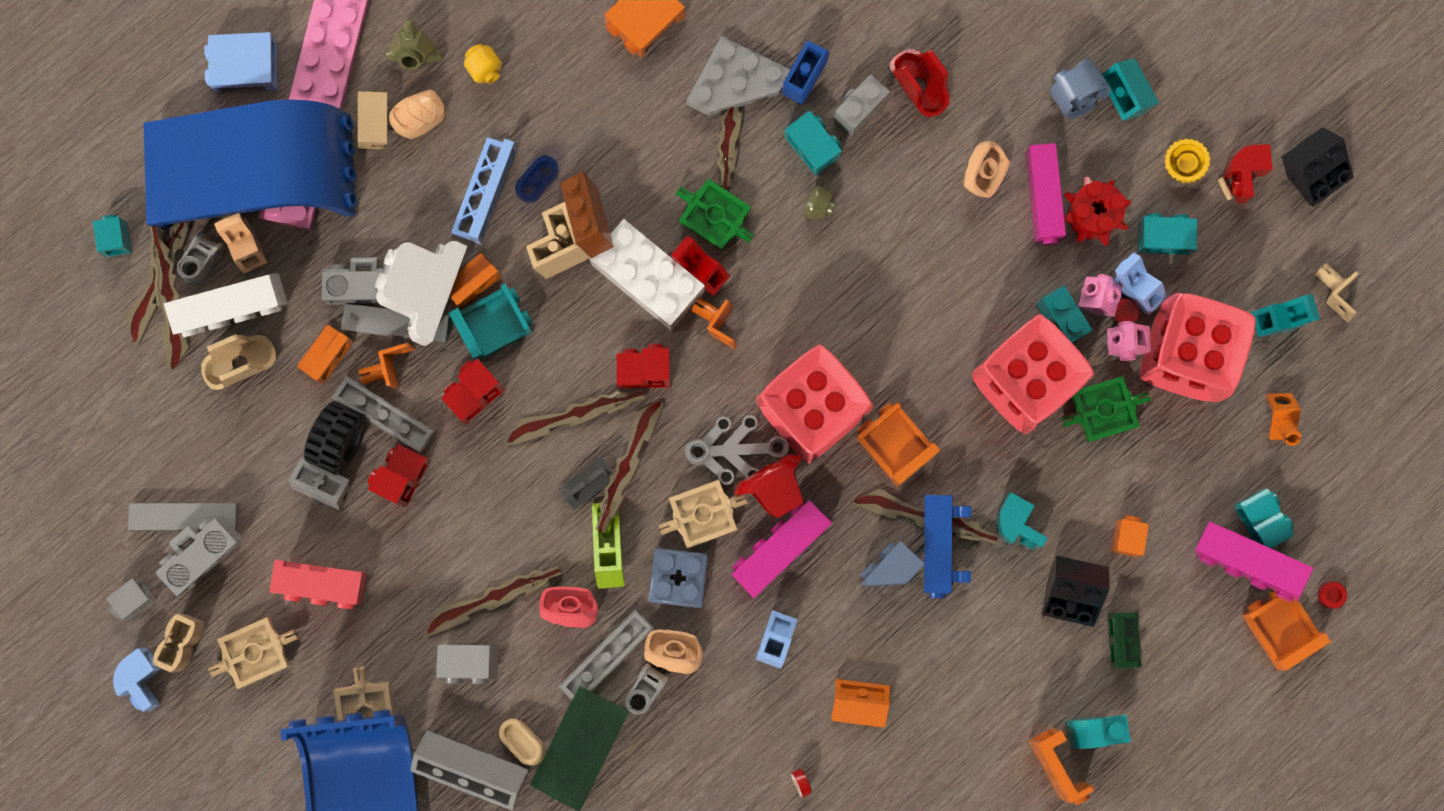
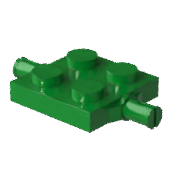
(714, 214)
(1105, 409)

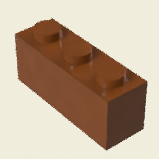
(586, 215)

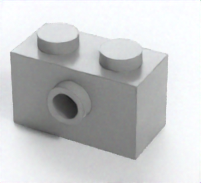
(860, 105)
(467, 661)

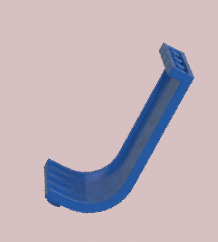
(249, 161)
(356, 762)

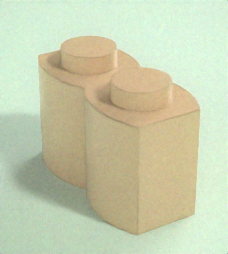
(177, 648)

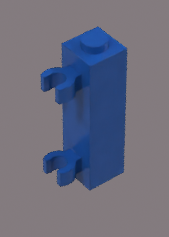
(938, 545)

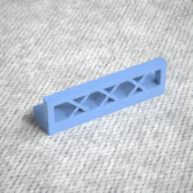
(490, 192)

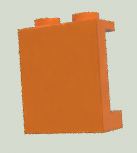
(642, 21)
(896, 443)
(1284, 630)
(1043, 748)

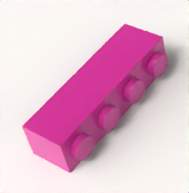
(780, 549)
(1253, 561)

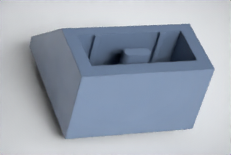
(895, 568)

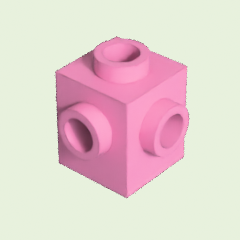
(1100, 295)
(1128, 340)

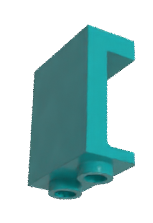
(492, 323)

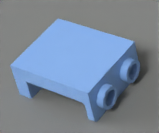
(241, 61)

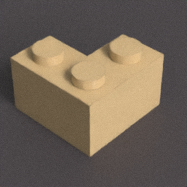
(557, 249)

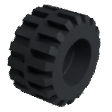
(335, 437)

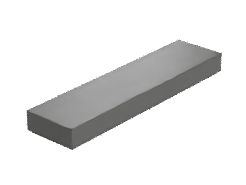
(384, 322)
(384, 415)
(178, 515)
(608, 654)

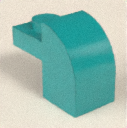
(1285, 316)
(1011, 522)
(1098, 732)

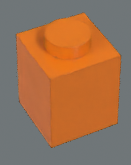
(1130, 536)

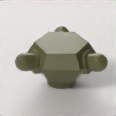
(412, 47)

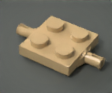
(703, 514)
(253, 653)
(363, 697)

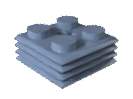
(667, 563)

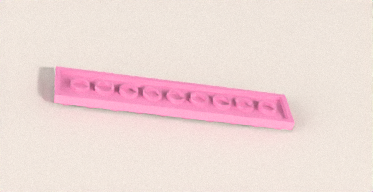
(323, 76)

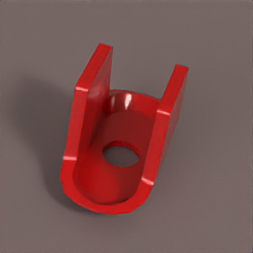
(912, 65)
(774, 486)

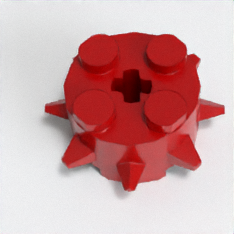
(1109, 203)

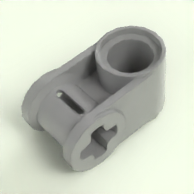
(201, 257)
(647, 687)

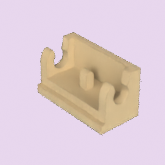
(372, 120)

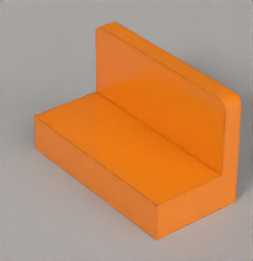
(473, 280)
(325, 354)
(861, 703)

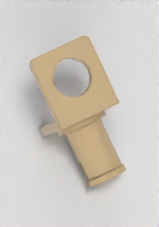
(1337, 285)

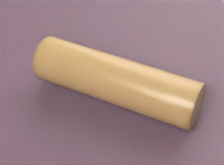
(1225, 189)

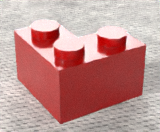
(644, 369)
(473, 392)
(399, 477)

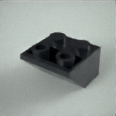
(1318, 165)
(1076, 591)

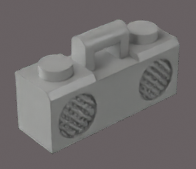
(349, 285)
(191, 564)

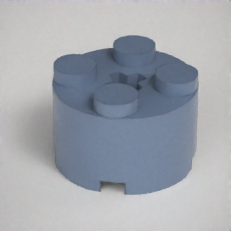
(1079, 89)

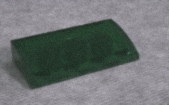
(579, 748)

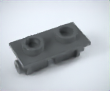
(586, 483)

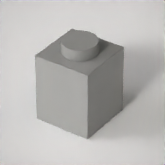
(130, 599)

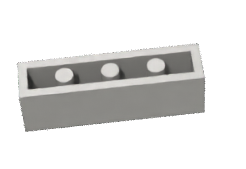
(469, 770)

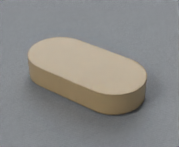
(522, 742)

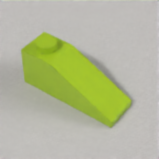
(607, 552)

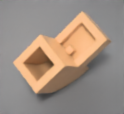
(241, 242)

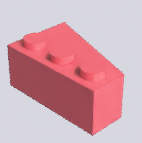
(318, 583)

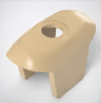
(218, 365)

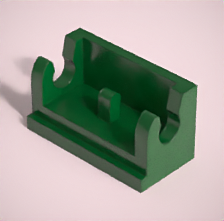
(1124, 640)

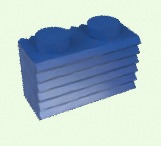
(805, 72)

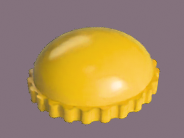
(1187, 160)

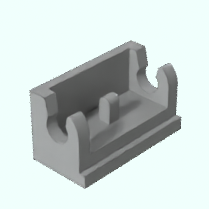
(319, 484)

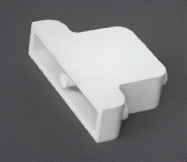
(419, 285)

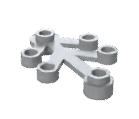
(731, 449)

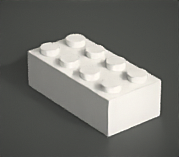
(648, 275)
(220, 305)

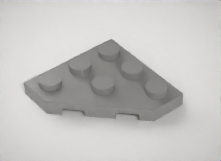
(735, 78)

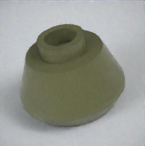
(819, 204)

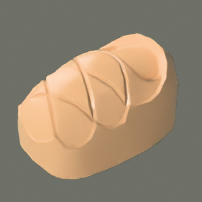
(417, 114)
(986, 169)
(673, 651)

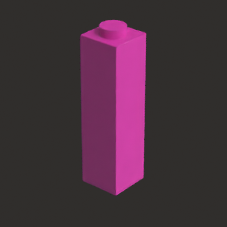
(1045, 194)

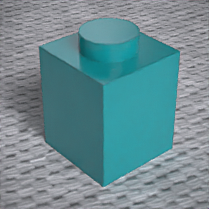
(112, 236)

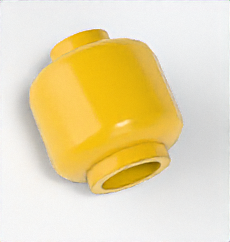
(483, 64)

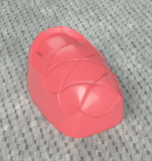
(568, 606)

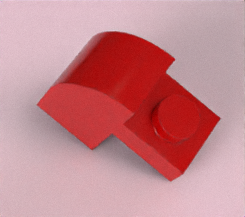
(1245, 164)
(700, 265)

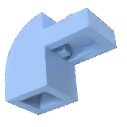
(1139, 285)
(776, 639)
(131, 679)

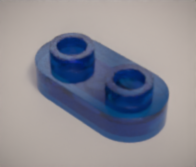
(534, 178)

